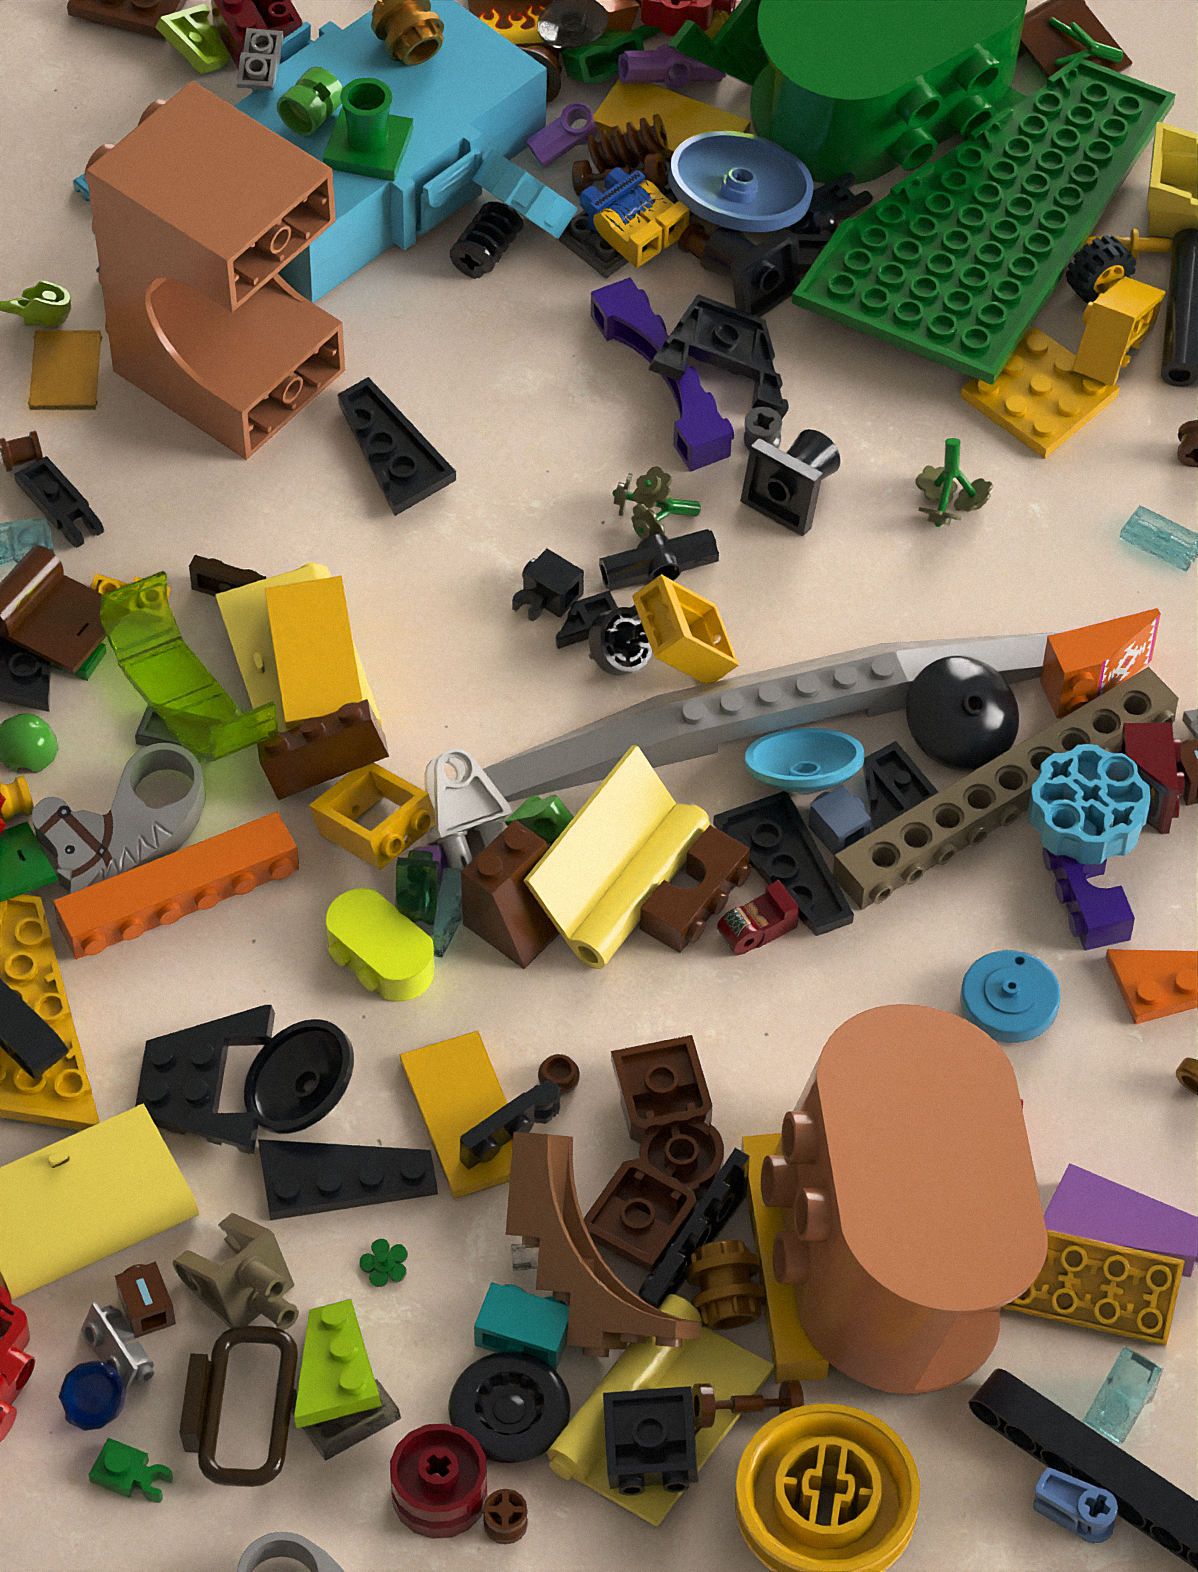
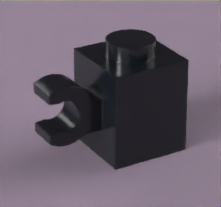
(549, 584)

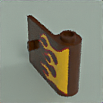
(514, 20)

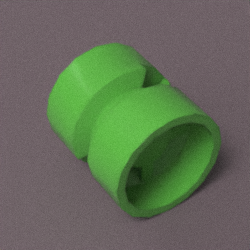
(310, 101)

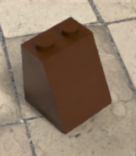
(498, 900)

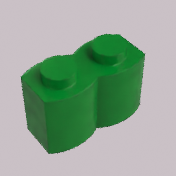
(600, 58)

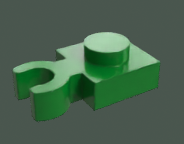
(124, 1468)

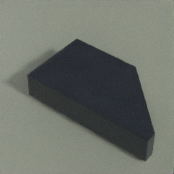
(581, 618)

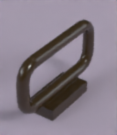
(204, 1404)

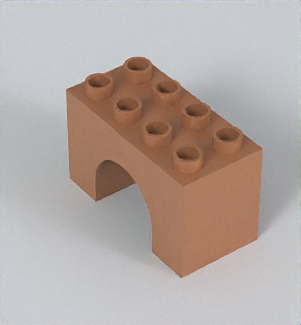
(189, 252)

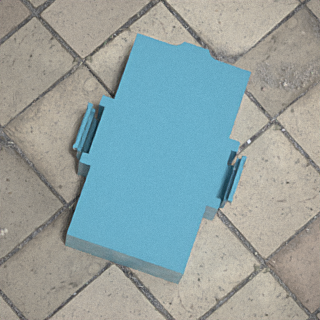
(462, 103)

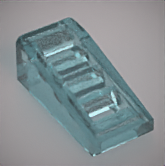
(448, 910)

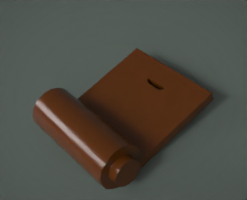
(1047, 43)
(50, 611)

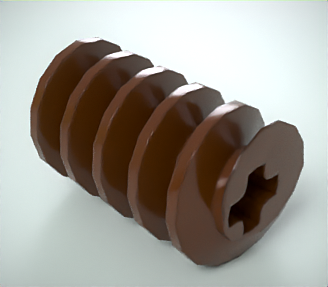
(628, 148)

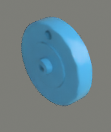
(1010, 996)

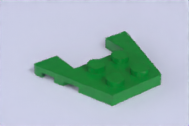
(732, 50)

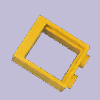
(685, 630)
(355, 794)

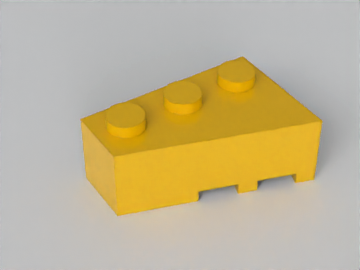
(1114, 325)

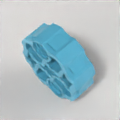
(525, 194)
(1080, 794)

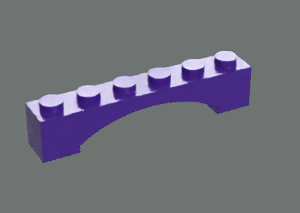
(625, 315)

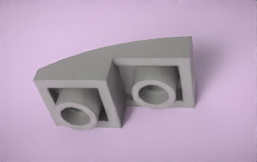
(260, 59)

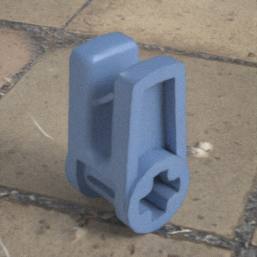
(1074, 1505)

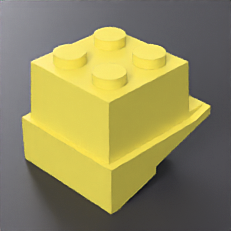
(1173, 181)

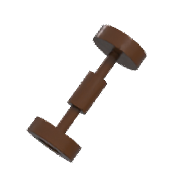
(653, 170)
(705, 1405)

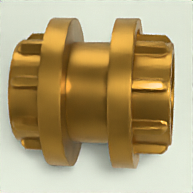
(408, 29)
(724, 1275)

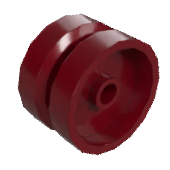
(438, 1480)

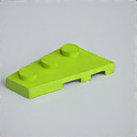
(334, 1367)

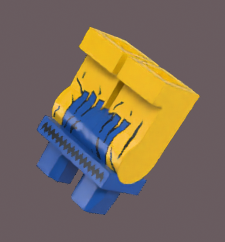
(634, 215)

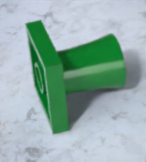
(365, 134)

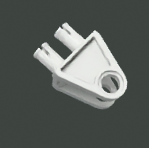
(462, 805)

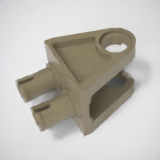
(248, 1282)

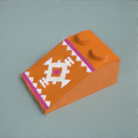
(1096, 659)

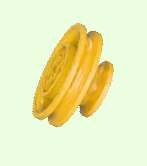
(834, 1449)

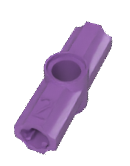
(663, 66)

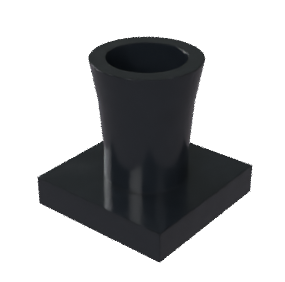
(760, 273)
(789, 482)

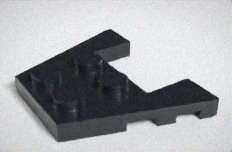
(727, 340)
(186, 1073)

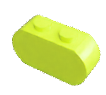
(379, 945)

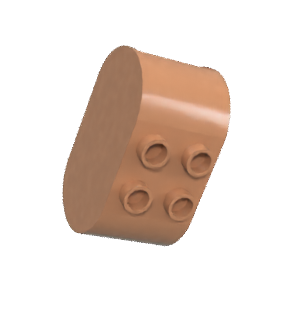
(906, 1199)

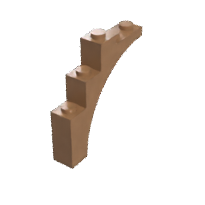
(548, 1215)

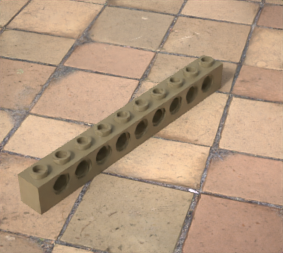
(985, 788)

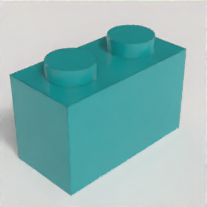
(522, 1323)

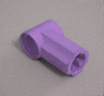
(559, 136)

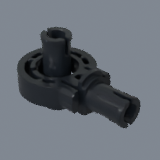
(618, 638)

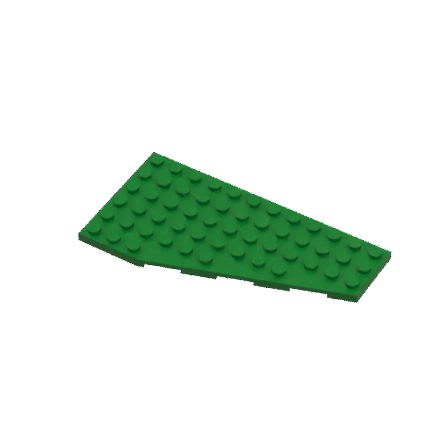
(987, 231)

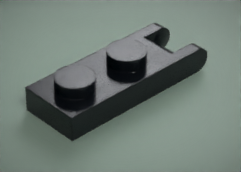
(833, 197)

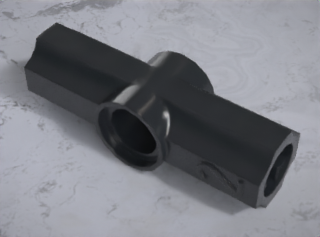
(658, 556)

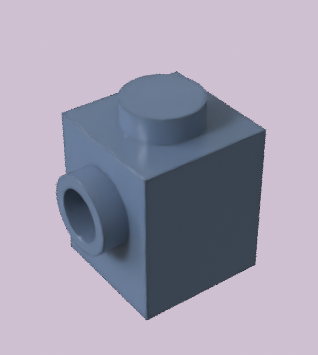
(838, 819)

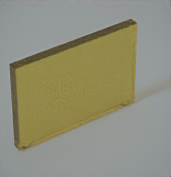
(65, 370)

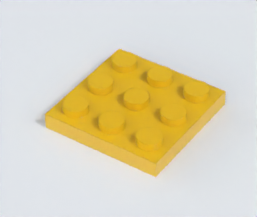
(1040, 394)

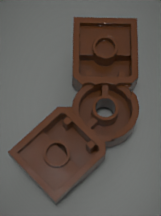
(669, 1116)

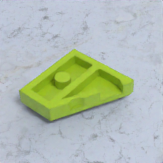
(195, 38)

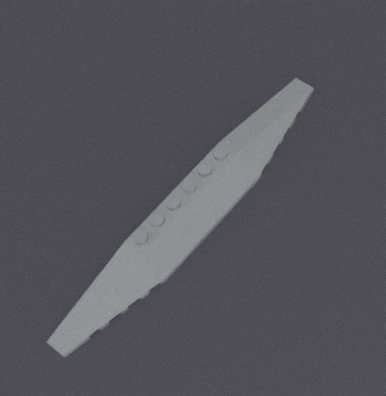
(699, 718)

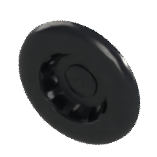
(510, 1412)

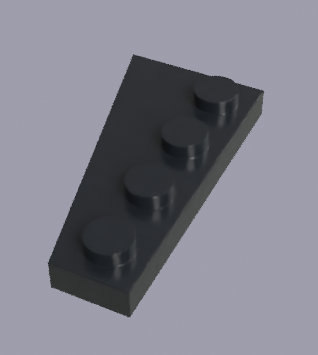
(394, 448)

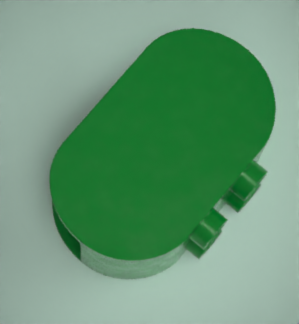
(880, 78)

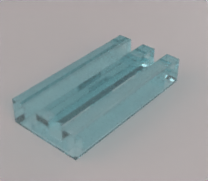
(1160, 542)

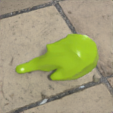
(46, 305)

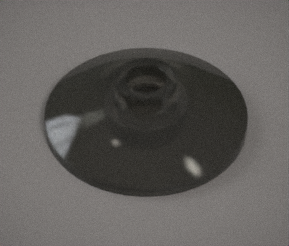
(572, 23)

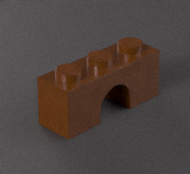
(680, 914)

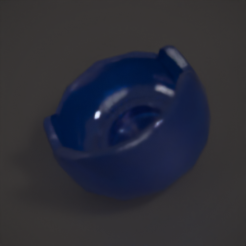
(92, 1395)

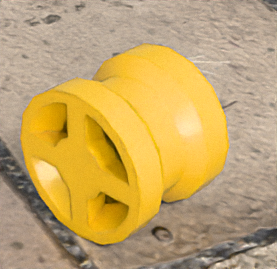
(17, 799)

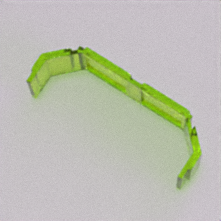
(173, 677)

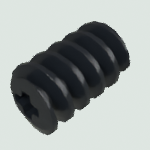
(486, 239)

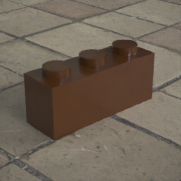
(322, 749)

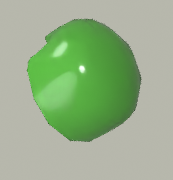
(27, 743)

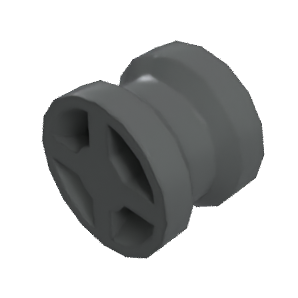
(759, 419)

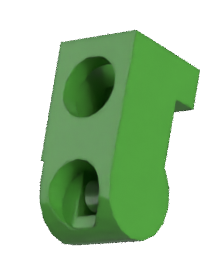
(543, 817)

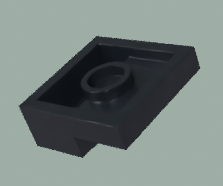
(650, 1439)

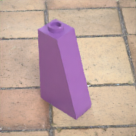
(1121, 1216)

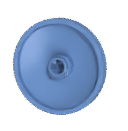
(740, 181)

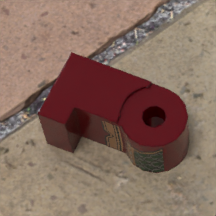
(759, 920)

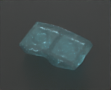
(21, 535)

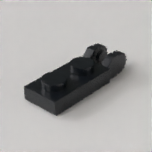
(58, 499)
(519, 1115)

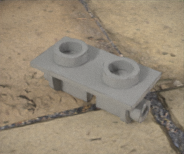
(106, 1332)

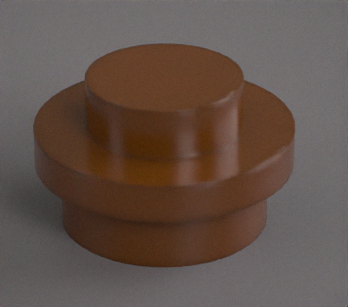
(561, 1070)

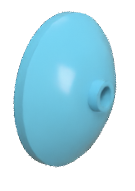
(804, 759)

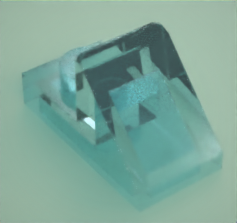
(1124, 1394)

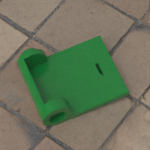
(23, 875)

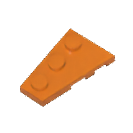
(1155, 981)

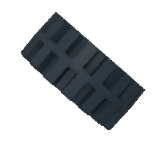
(1098, 267)

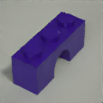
(1095, 913)

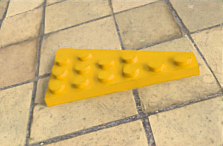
(32, 971)

